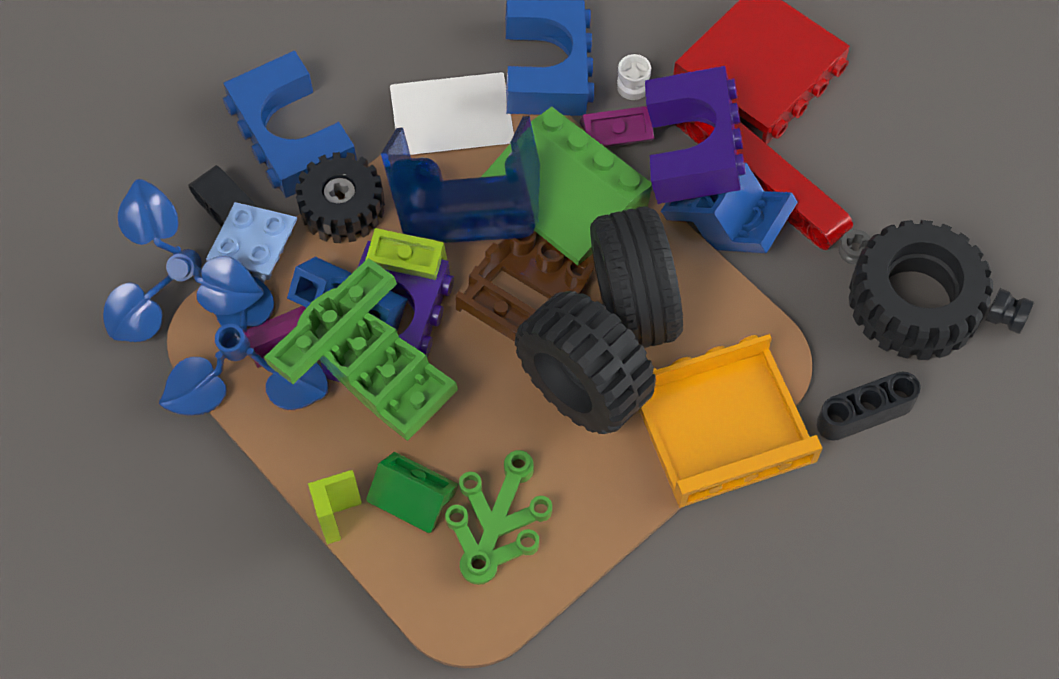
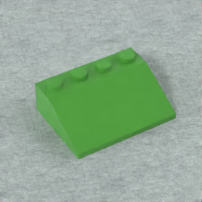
(576, 183)

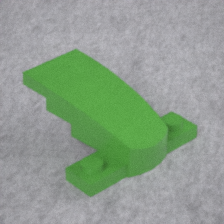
(365, 353)

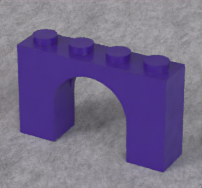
(712, 164)
(425, 299)

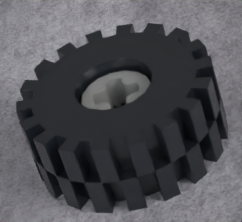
(336, 217)

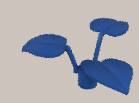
(224, 282)
(194, 383)

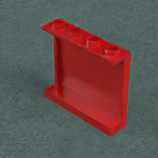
(773, 56)

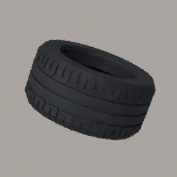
(638, 274)

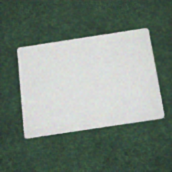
(452, 113)

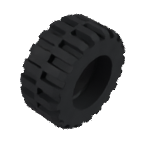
(931, 252)
(585, 362)

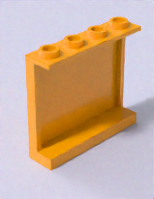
(725, 421)

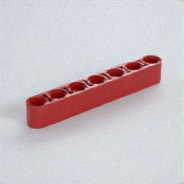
(815, 212)

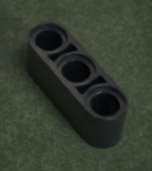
(218, 193)
(879, 394)

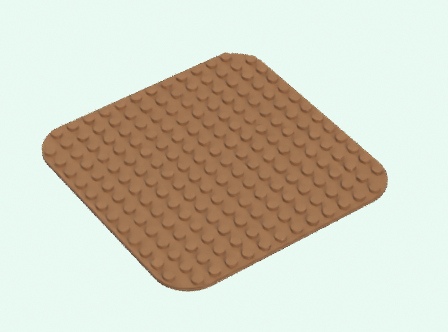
(602, 487)

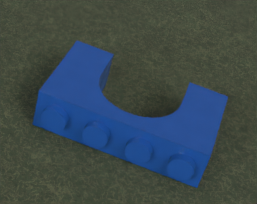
(558, 86)
(257, 97)

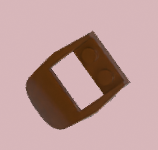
(532, 263)

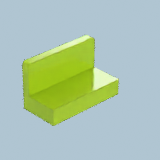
(406, 253)
(332, 496)

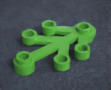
(496, 522)

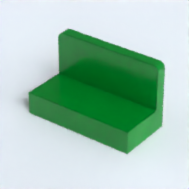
(410, 491)

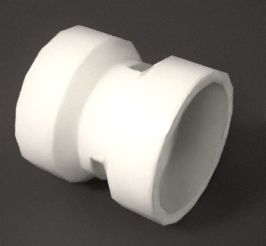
(632, 74)

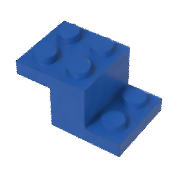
(736, 219)

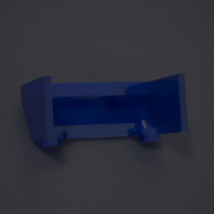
(465, 207)

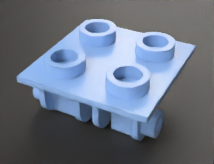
(253, 238)

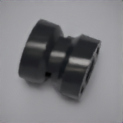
(1009, 311)

